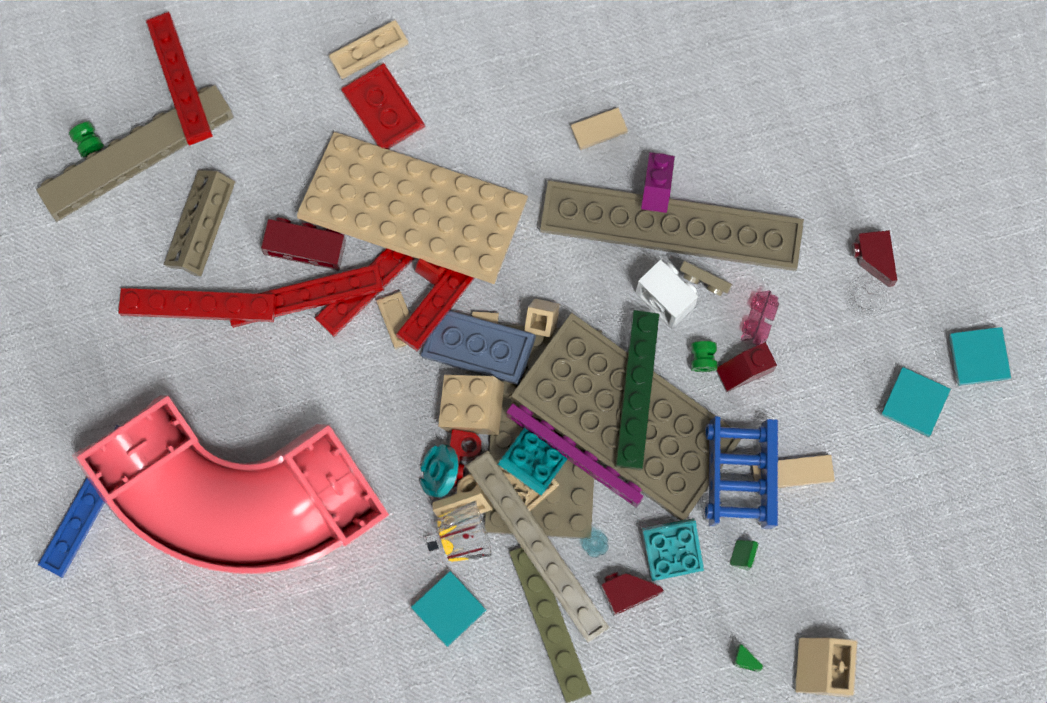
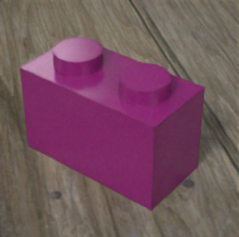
(658, 182)

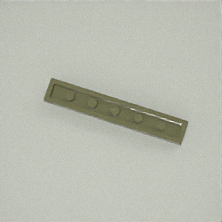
(551, 629)

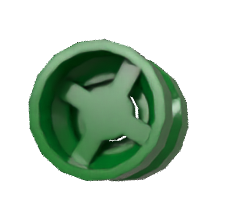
(86, 139)
(704, 356)

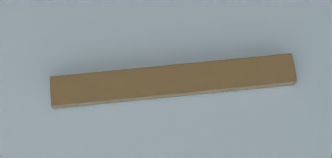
(537, 546)

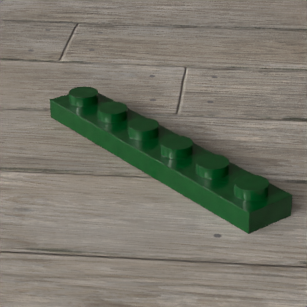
(637, 390)

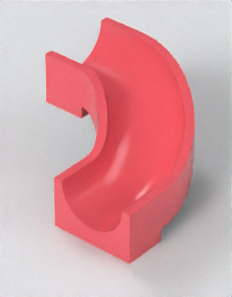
(227, 512)

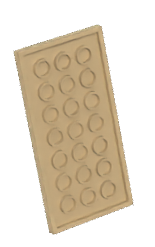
(413, 207)

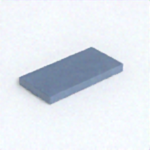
(480, 347)

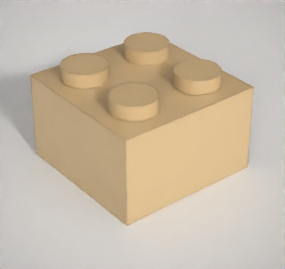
(471, 404)

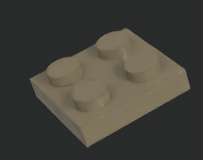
(696, 274)

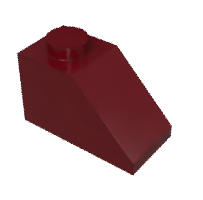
(876, 255)
(746, 367)
(627, 592)

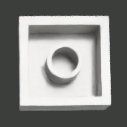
(667, 293)

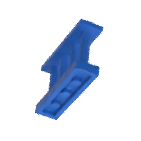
(766, 461)

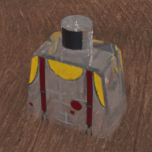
(461, 534)

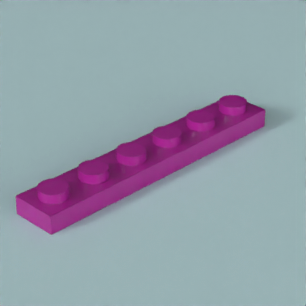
(585, 461)

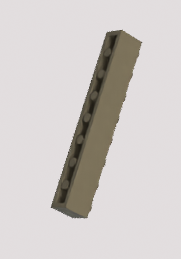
(126, 158)

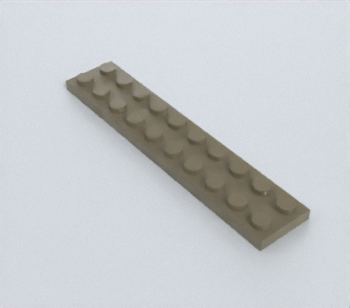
(684, 229)

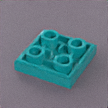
(980, 356)
(915, 402)
(532, 461)
(673, 549)
(448, 609)

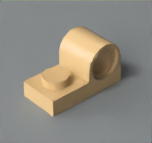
(467, 492)

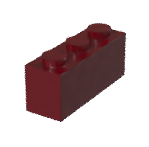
(303, 243)

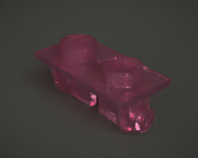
(762, 306)

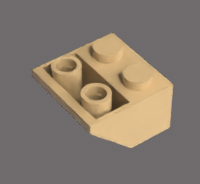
(826, 666)

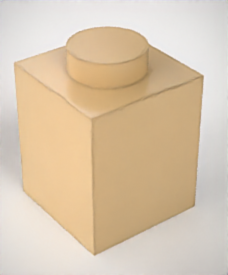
(542, 317)

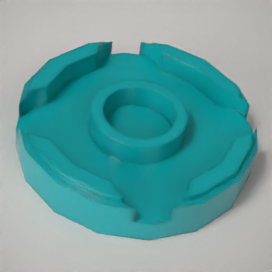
(439, 470)

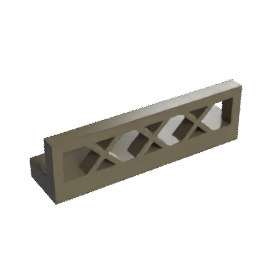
(202, 222)

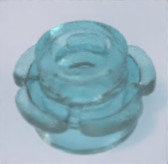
(602, 546)

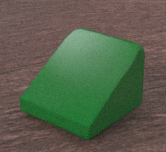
(744, 554)
(746, 660)

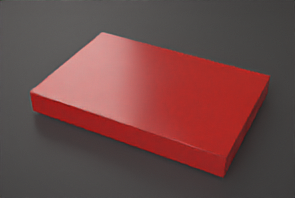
(383, 107)

